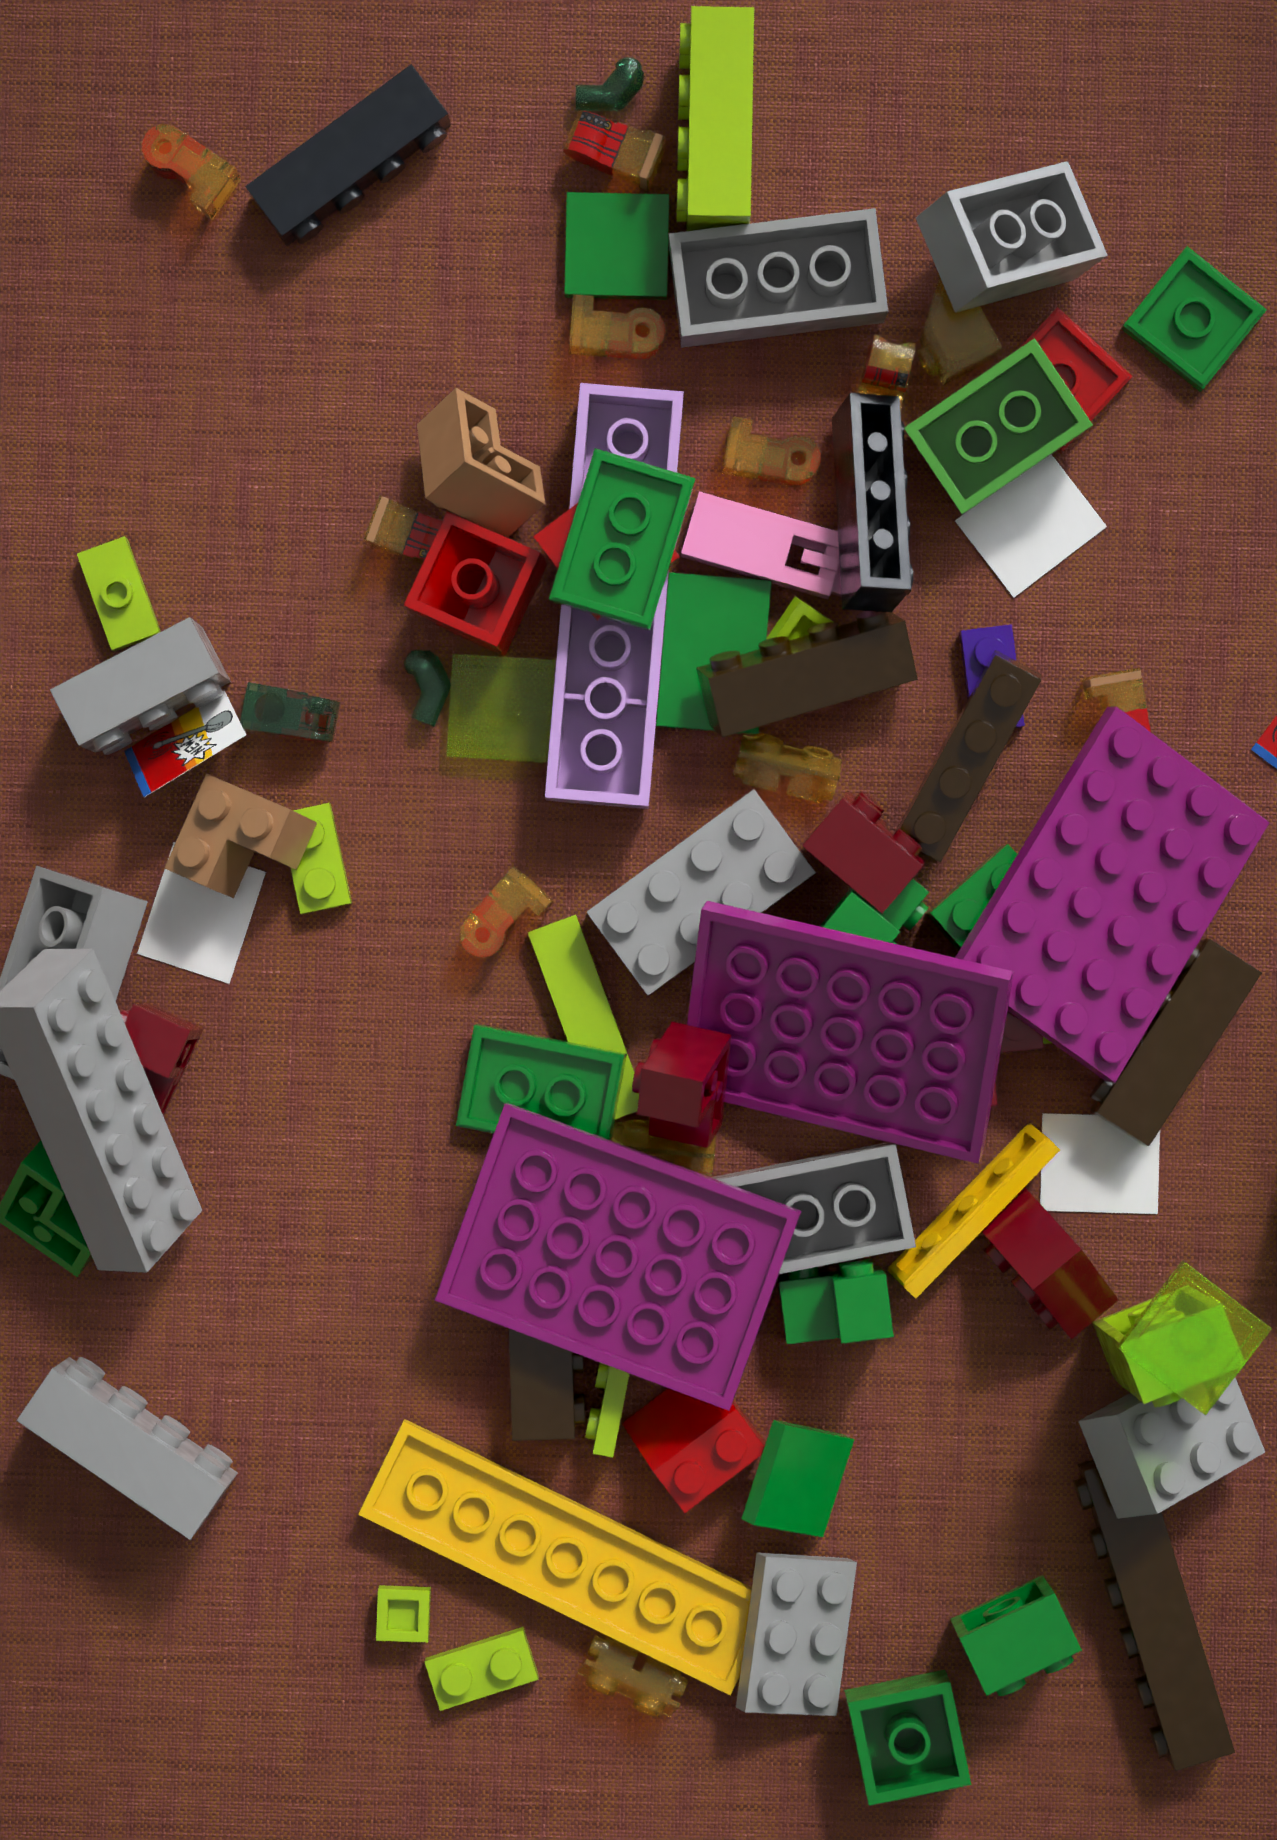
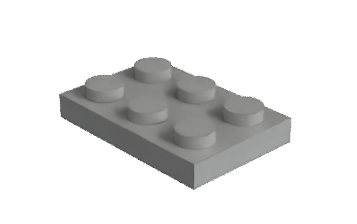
(796, 1634)

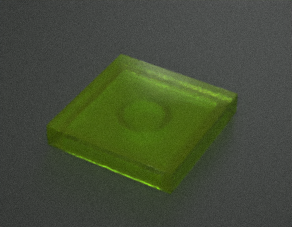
(500, 708)
(1194, 1337)

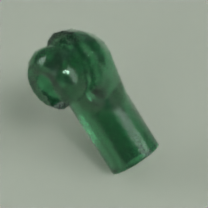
(616, 90)
(433, 683)

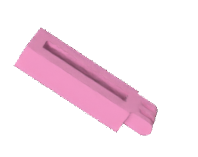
(758, 545)

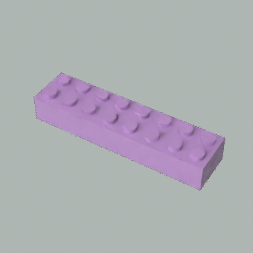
(605, 667)

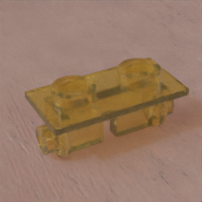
(807, 767)
(635, 1136)
(614, 1673)

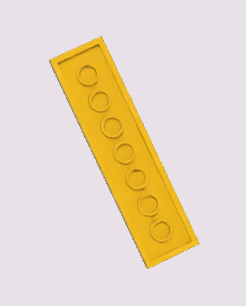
(562, 1555)

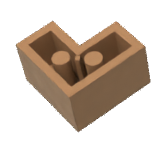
(471, 470)
(226, 831)

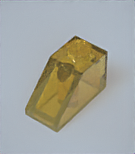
(953, 340)

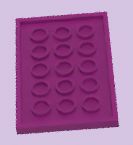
(1113, 892)
(852, 1029)
(617, 1256)

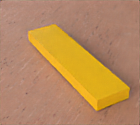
(973, 1209)

